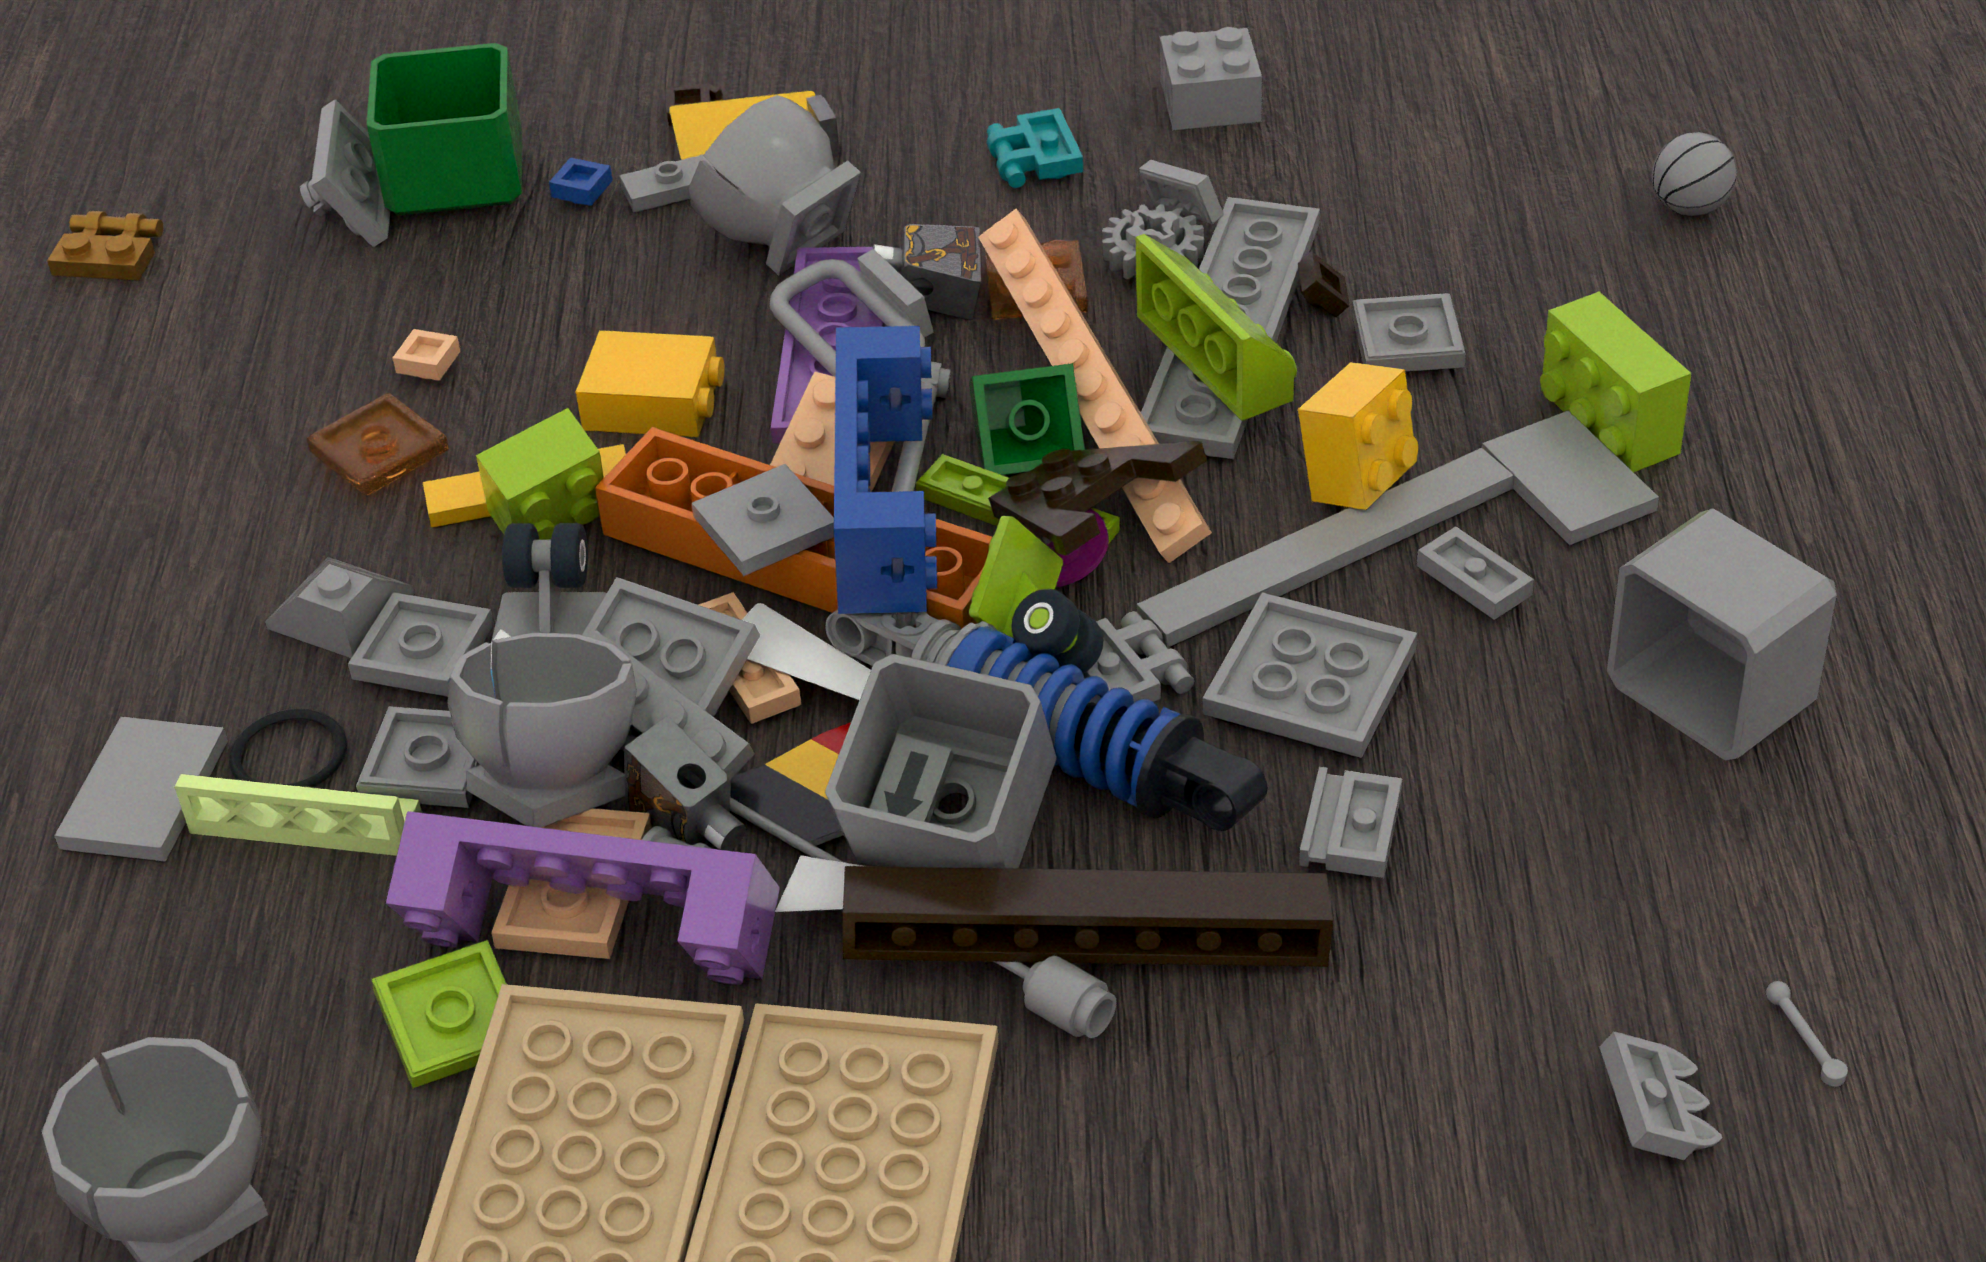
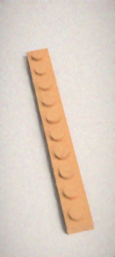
(1102, 397)

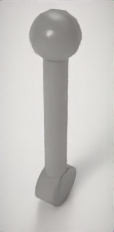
(1833, 1070)

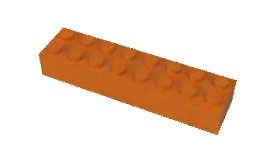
(650, 506)

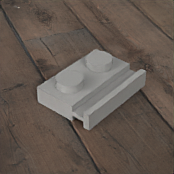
(1351, 822)

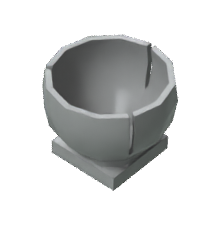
(784, 181)
(553, 723)
(169, 1163)

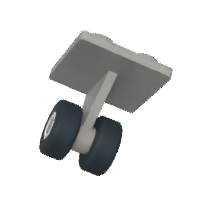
(557, 564)

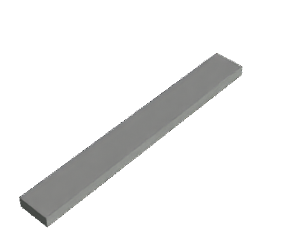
(1325, 546)

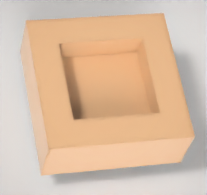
(426, 354)

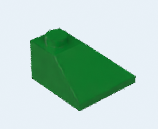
(1025, 416)

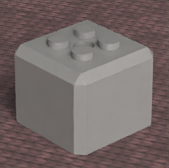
(1720, 633)
(998, 763)

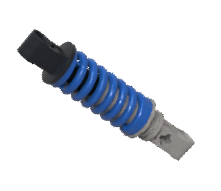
(1084, 718)

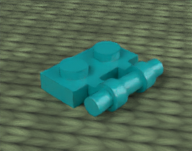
(1047, 145)

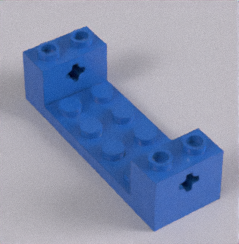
(880, 534)

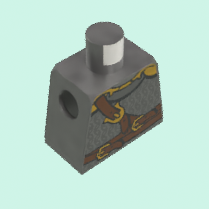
(940, 265)
(680, 787)

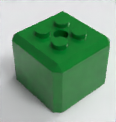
(445, 129)

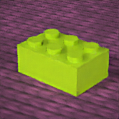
(1615, 381)

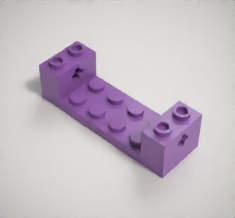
(450, 862)

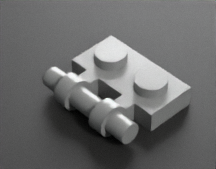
(1123, 667)

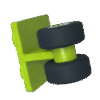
(1022, 602)

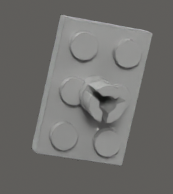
(347, 176)

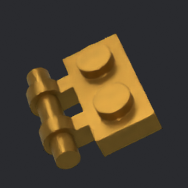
(95, 255)

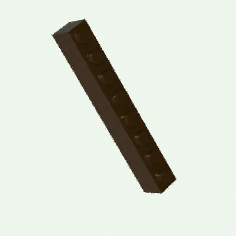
(1086, 916)

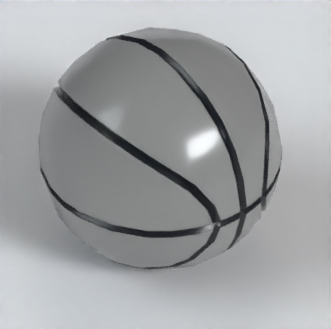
(1694, 174)

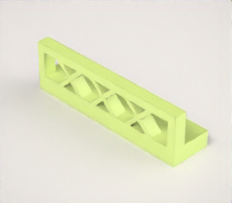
(293, 814)

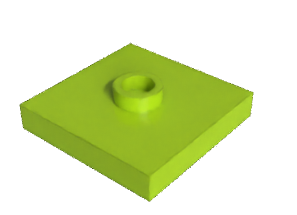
(441, 1010)

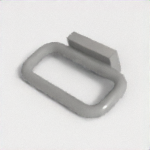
(875, 285)

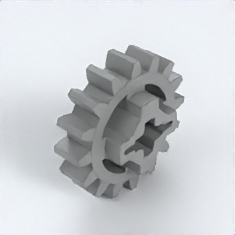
(1163, 226)

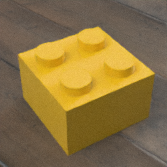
(1358, 435)

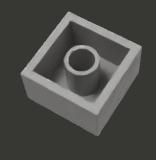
(1210, 78)

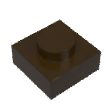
(1323, 285)

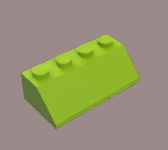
(1210, 332)

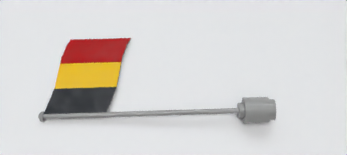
(791, 804)

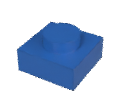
(580, 181)

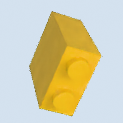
(649, 382)

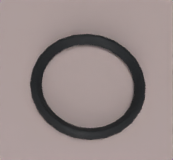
(284, 715)

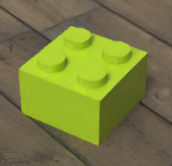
(543, 476)

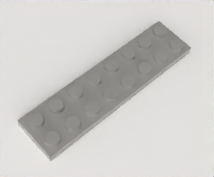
(1256, 264)

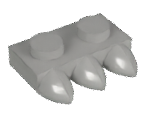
(1653, 1097)

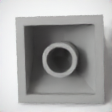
(335, 606)

